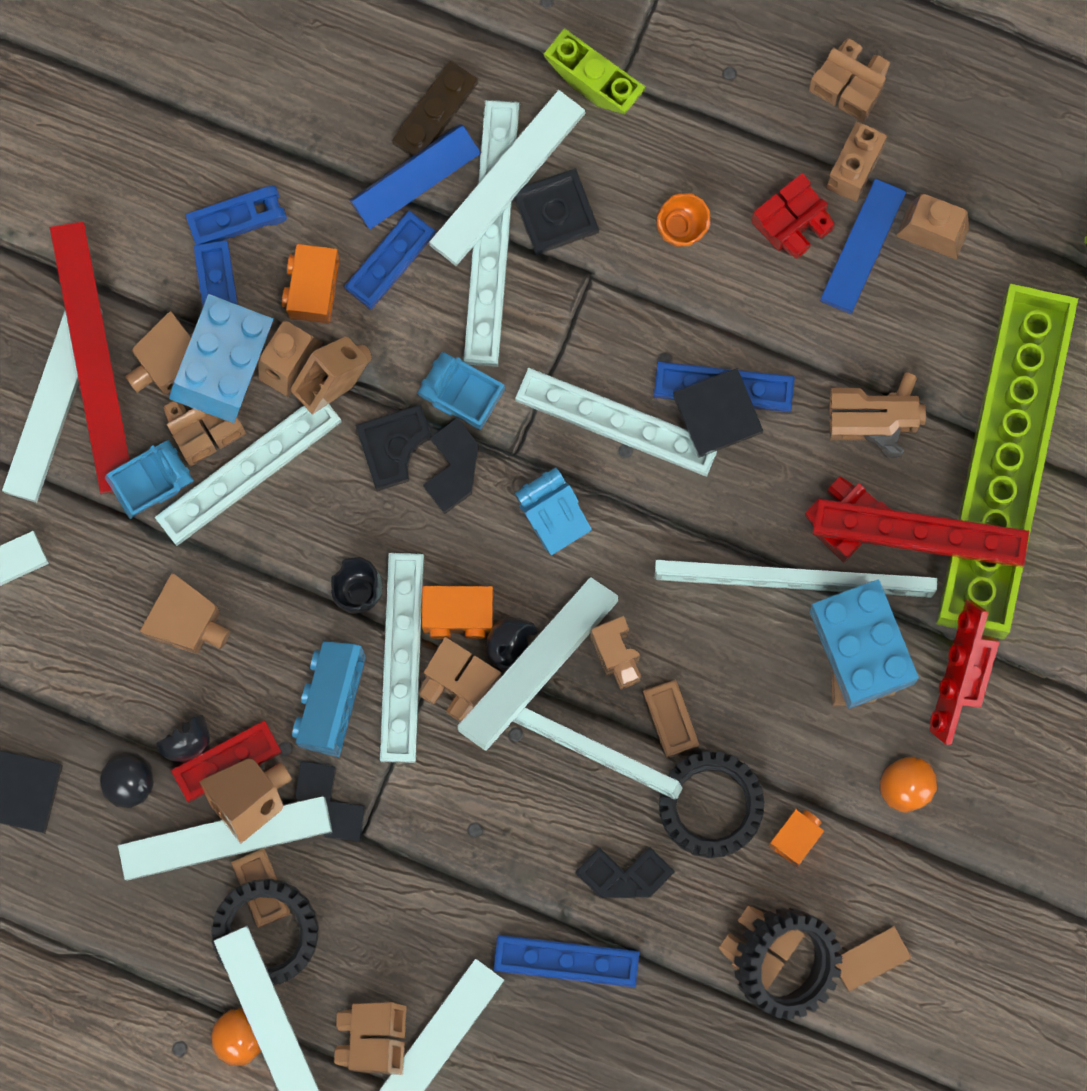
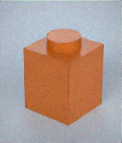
(797, 837)

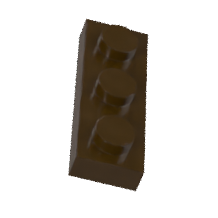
(435, 109)

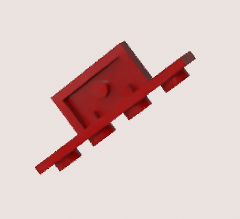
(966, 673)

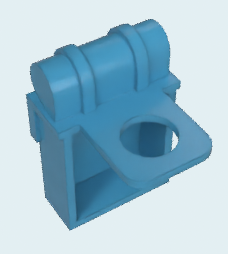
(461, 390)
(149, 479)
(553, 511)

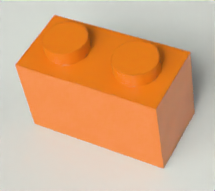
(311, 284)
(457, 611)

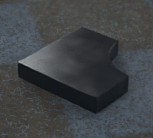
(391, 443)

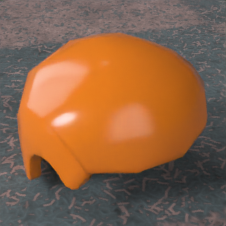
(683, 219)
(908, 784)
(234, 1039)

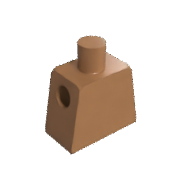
(935, 225)
(160, 355)
(286, 357)
(340, 361)
(184, 618)
(246, 796)

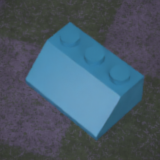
(329, 698)

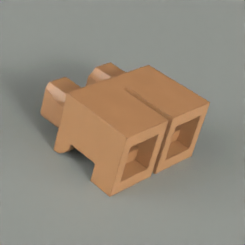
(842, 68)
(856, 161)
(191, 436)
(613, 654)
(445, 670)
(781, 948)
(370, 1022)

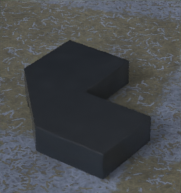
(457, 480)
(318, 781)
(638, 881)

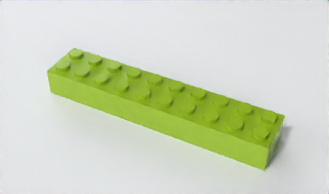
(1010, 446)

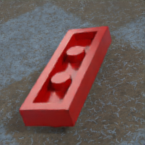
(253, 743)

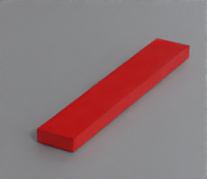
(921, 533)

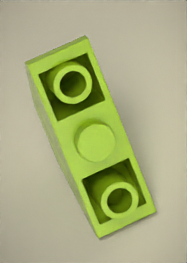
(593, 74)

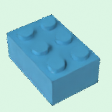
(220, 358)
(863, 644)

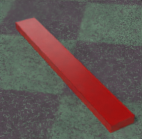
(90, 350)

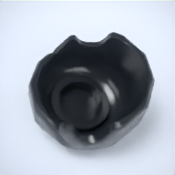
(356, 585)
(508, 641)
(187, 744)
(126, 780)

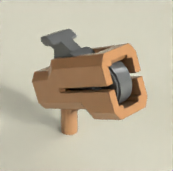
(876, 417)

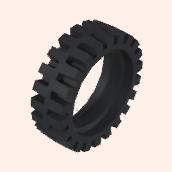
(754, 805)
(296, 902)
(821, 973)

